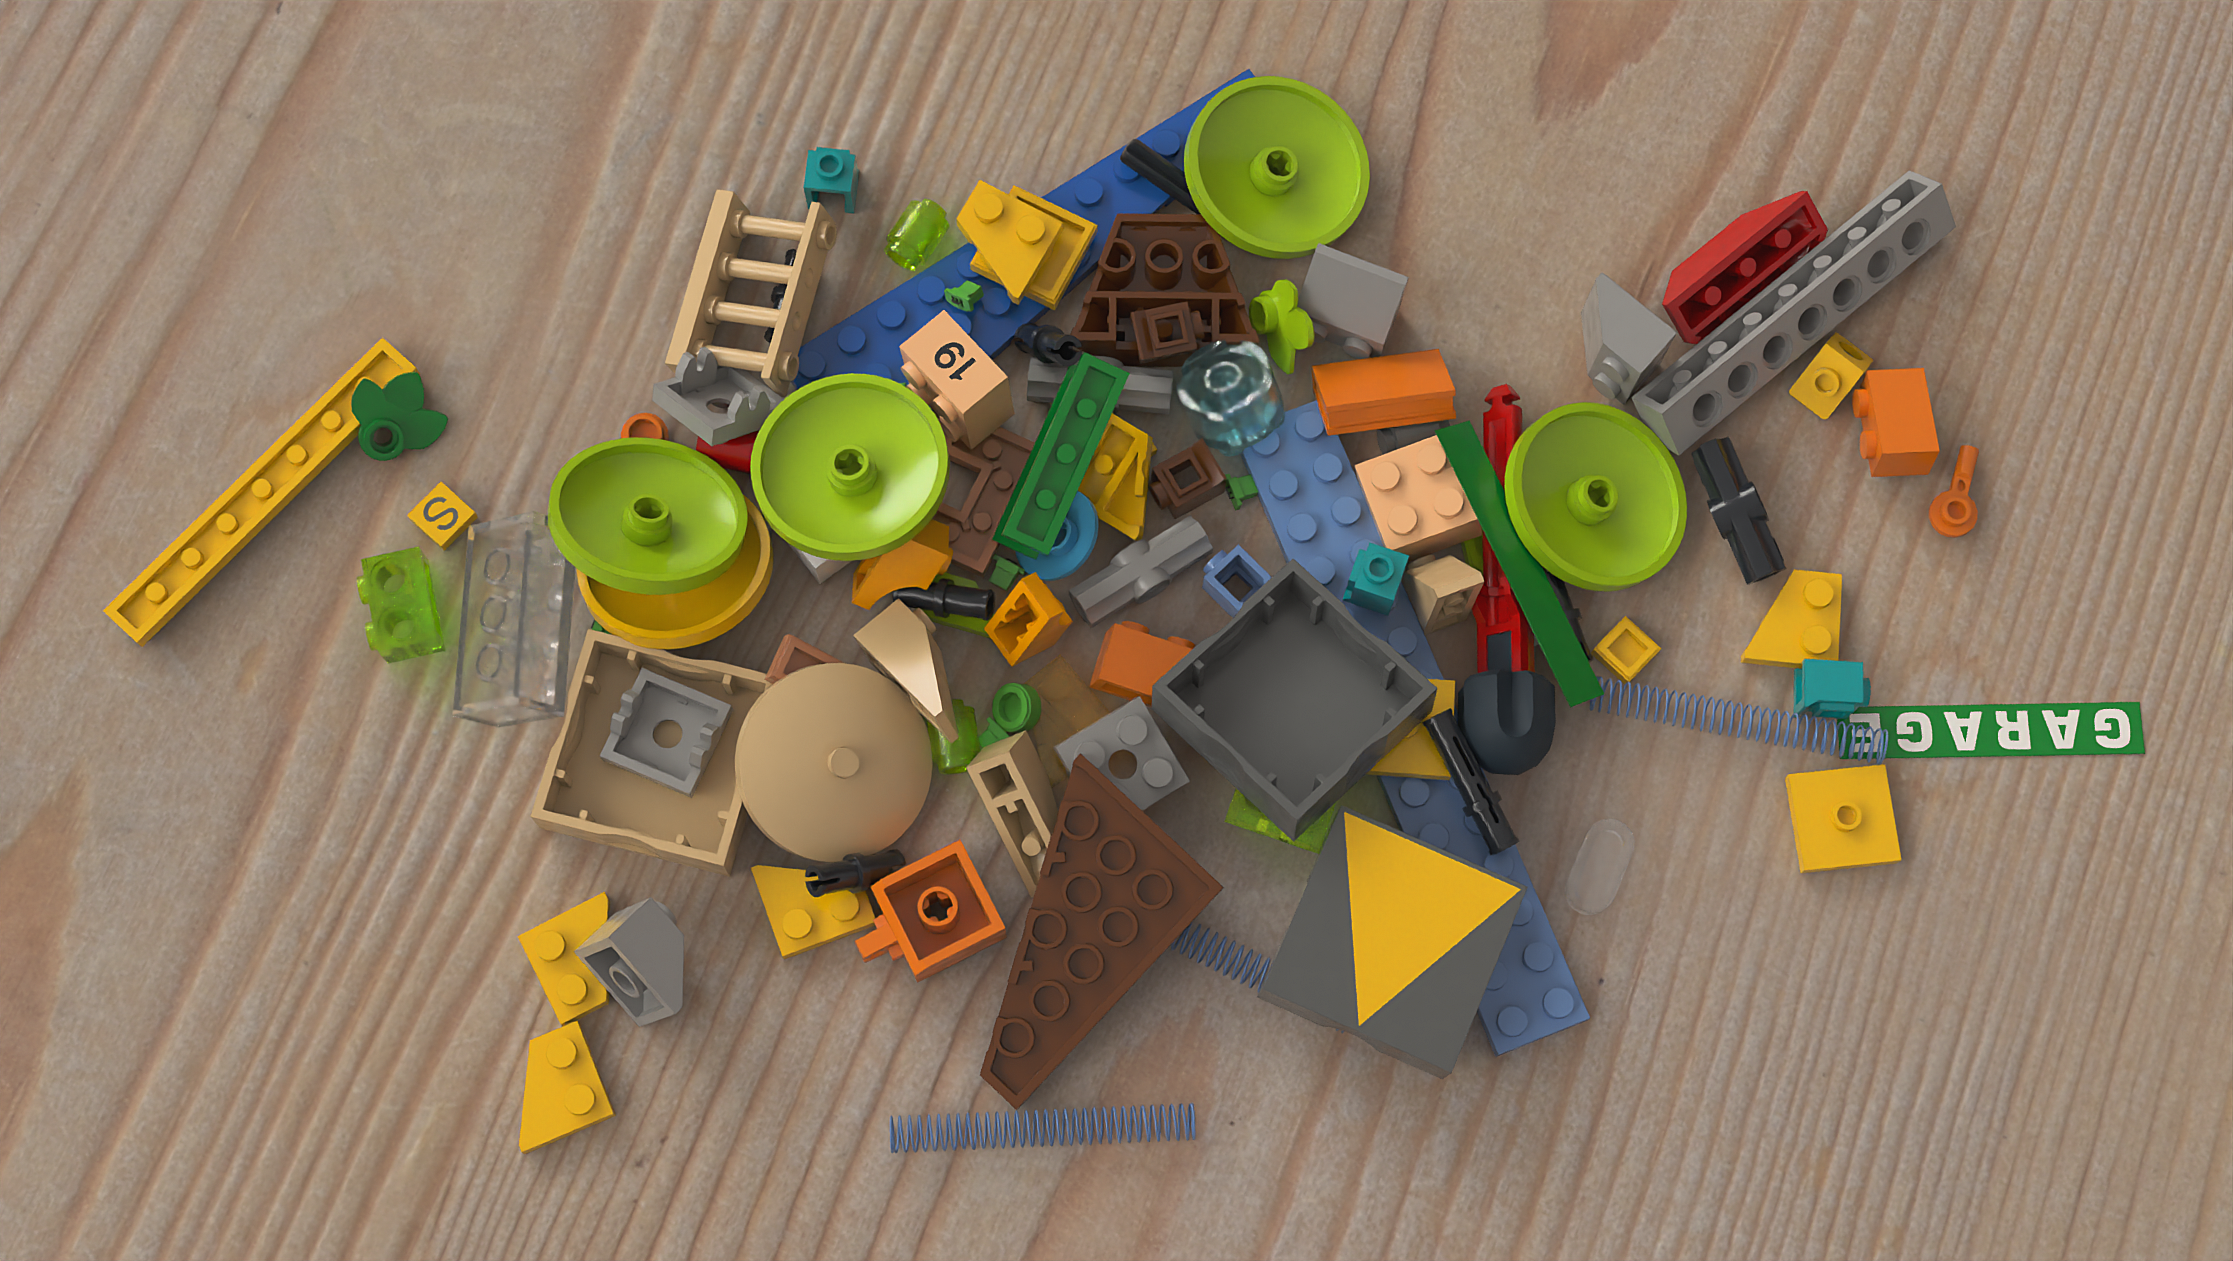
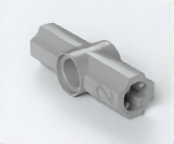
(1143, 392)
(1140, 571)

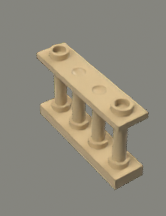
(718, 265)

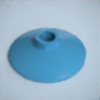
(1072, 543)

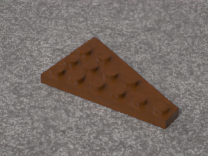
(1099, 919)

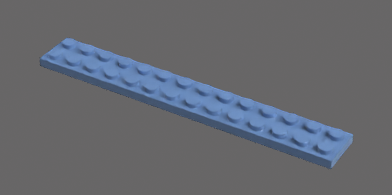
(1322, 525)

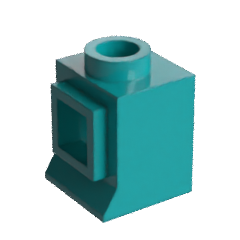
(831, 172)
(1375, 578)
(1830, 688)

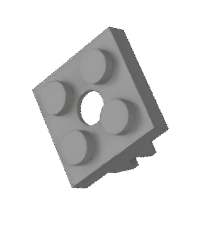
(725, 387)
(660, 700)
(1133, 730)

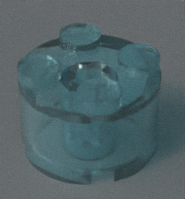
(1231, 396)

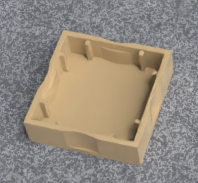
(621, 809)

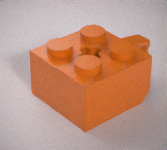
(927, 942)

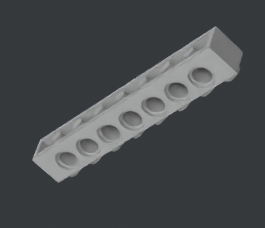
(1795, 311)

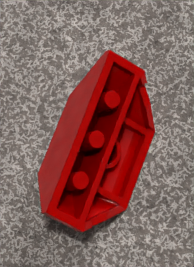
(1741, 264)

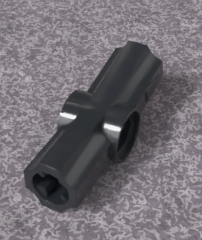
(1738, 510)

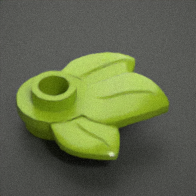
(1283, 322)

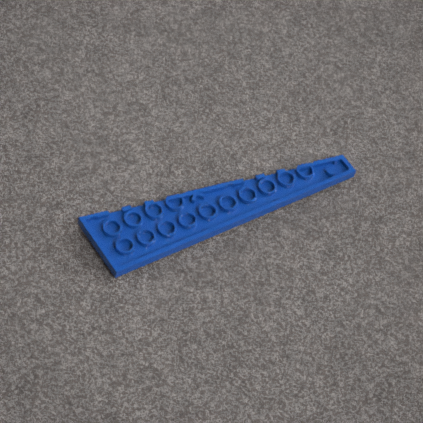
(872, 336)

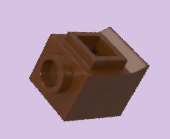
(1147, 338)
(1181, 501)

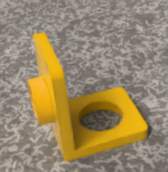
(1830, 376)

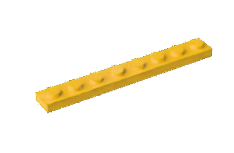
(250, 501)

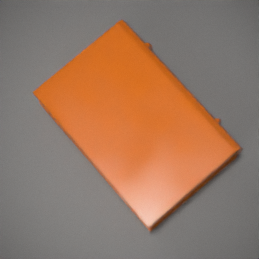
(1383, 392)

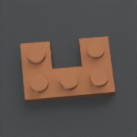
(999, 464)

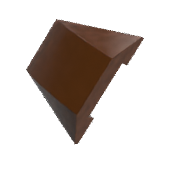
(1153, 265)

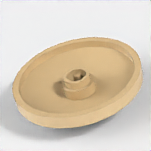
(833, 762)

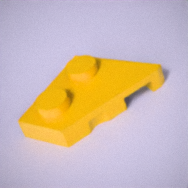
(1009, 236)
(1120, 477)
(1800, 622)
(804, 920)
(564, 977)
(561, 1089)

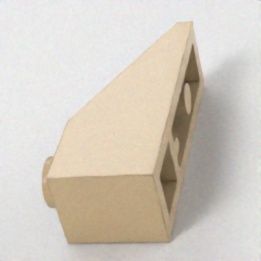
(1441, 591)
(905, 652)
(1018, 800)

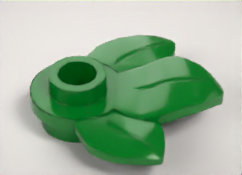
(399, 410)

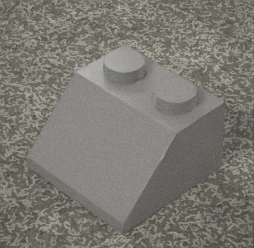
(1351, 301)
(1621, 340)
(639, 960)

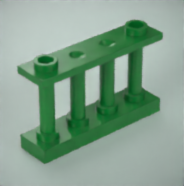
(1060, 456)

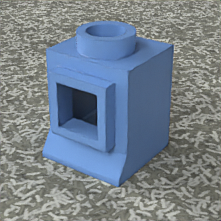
(1223, 568)

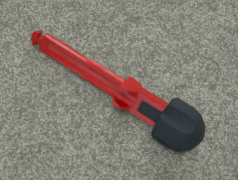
(1506, 705)

